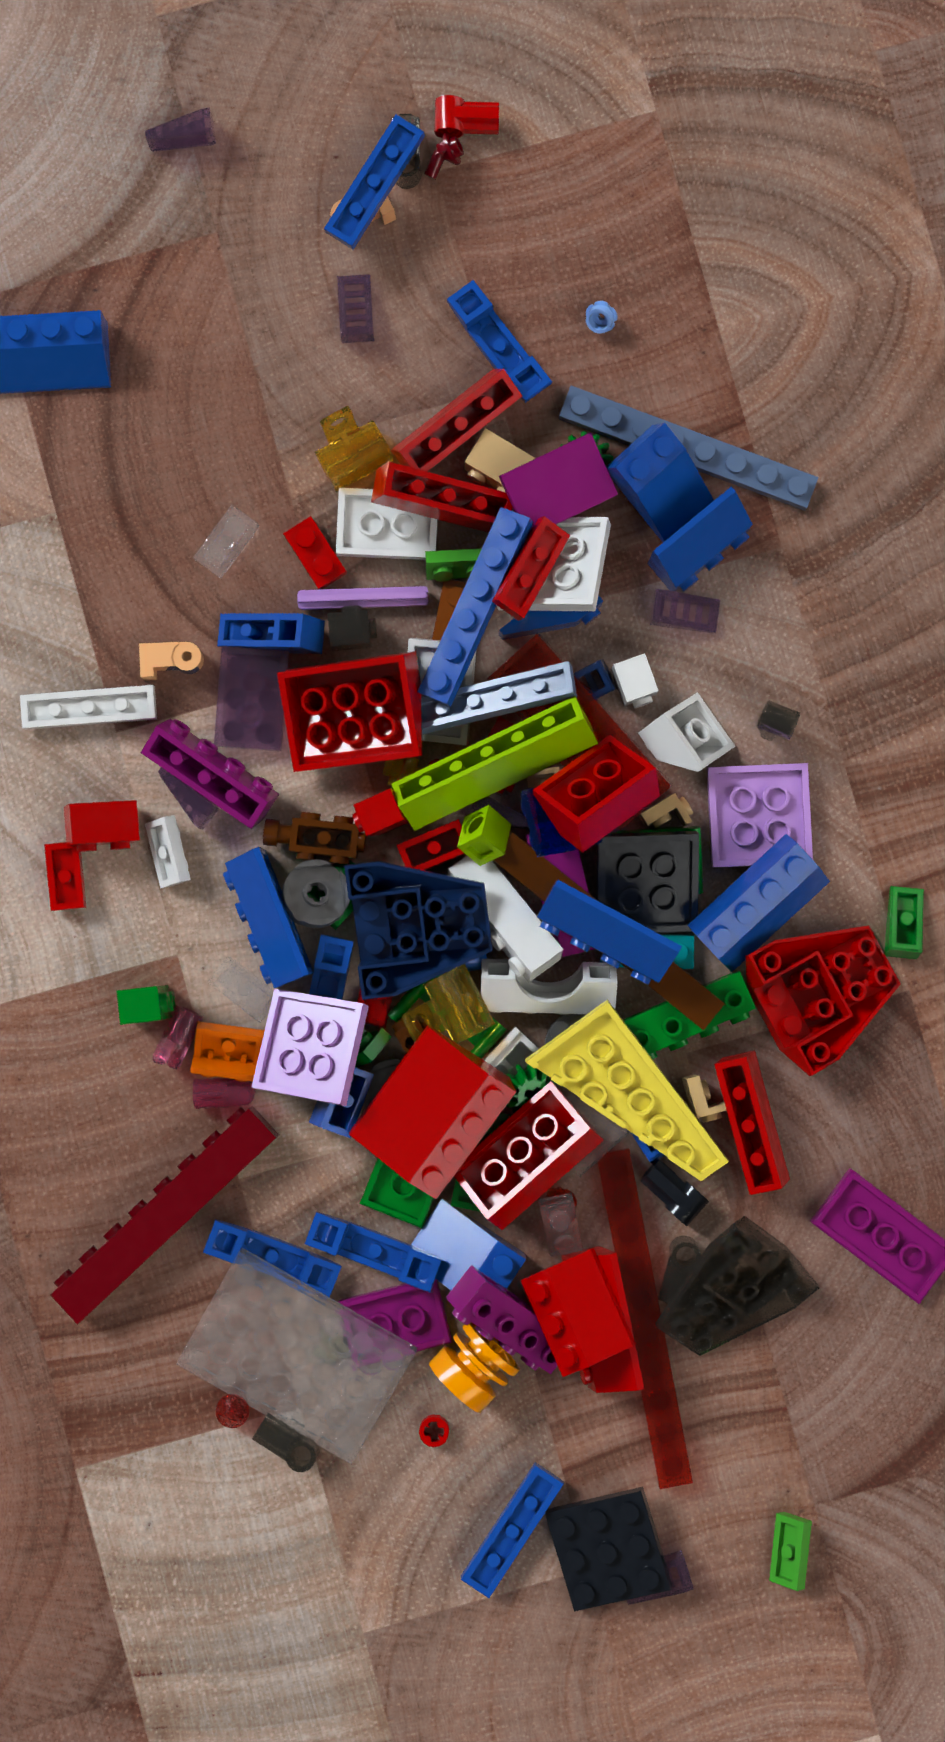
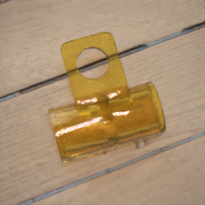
(351, 449)
(452, 1007)

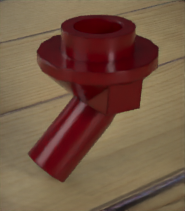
(449, 150)

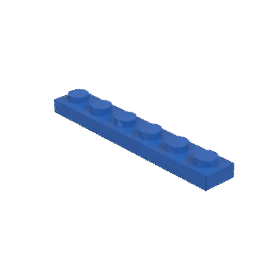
(475, 607)

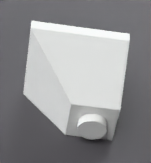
(687, 736)

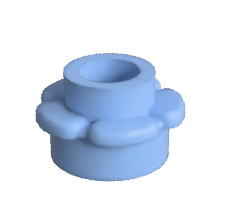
(595, 322)

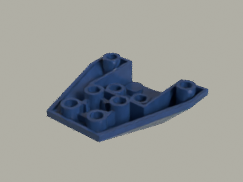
(413, 925)

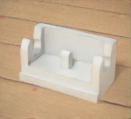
(511, 1051)

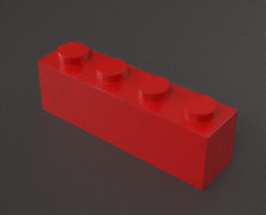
(458, 421)
(438, 496)
(752, 1122)

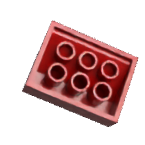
(352, 711)
(433, 1111)

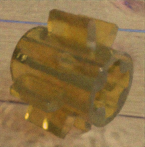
(400, 768)

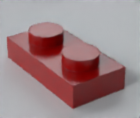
(315, 553)
(65, 877)

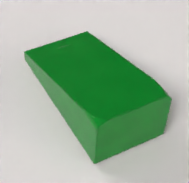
(904, 923)

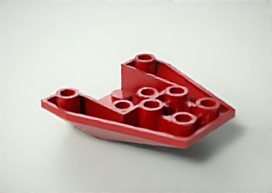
(819, 992)

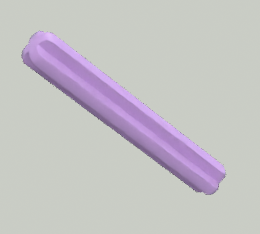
(363, 597)

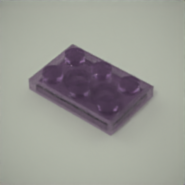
(250, 699)

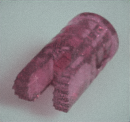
(177, 1037)
(221, 1093)

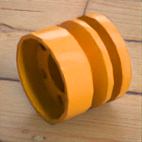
(470, 1370)

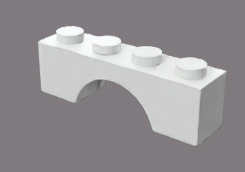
(574, 995)

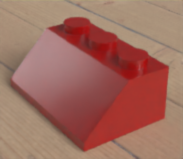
(597, 792)
(578, 1312)

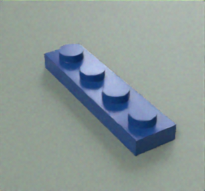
(374, 182)
(512, 1530)

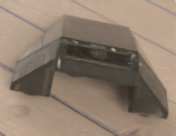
(734, 1288)

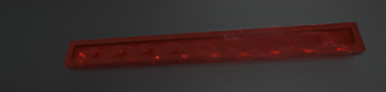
(643, 1306)

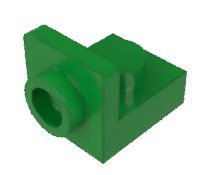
(371, 1045)

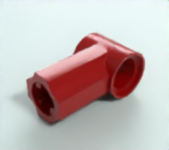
(463, 117)

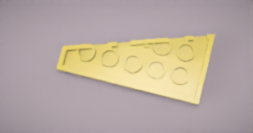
(619, 1079)

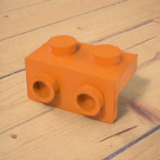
(226, 1051)

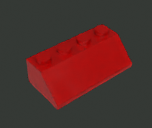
(526, 1156)
(621, 1370)

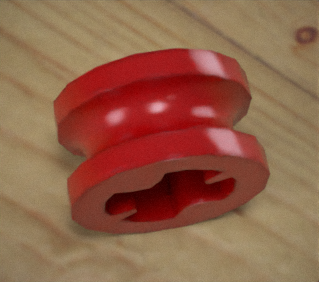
(426, 1437)

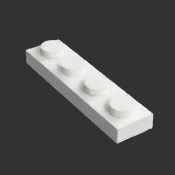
(88, 707)

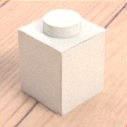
(635, 681)

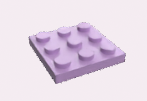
(755, 809)
(310, 1047)

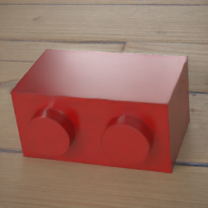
(378, 814)
(101, 825)
(432, 847)

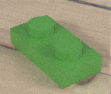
(450, 564)
(790, 1551)

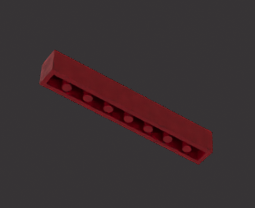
(164, 1214)

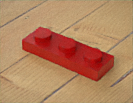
(531, 568)

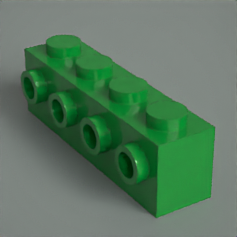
(667, 1027)

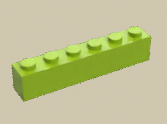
(494, 763)

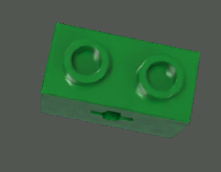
(145, 1004)

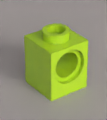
(484, 835)

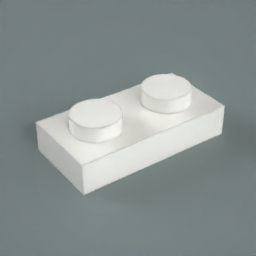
(167, 851)

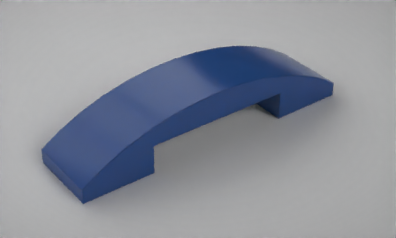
(496, 340)
(331, 967)
(374, 1250)
(312, 1269)

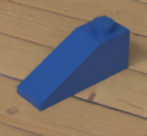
(546, 621)
(272, 631)

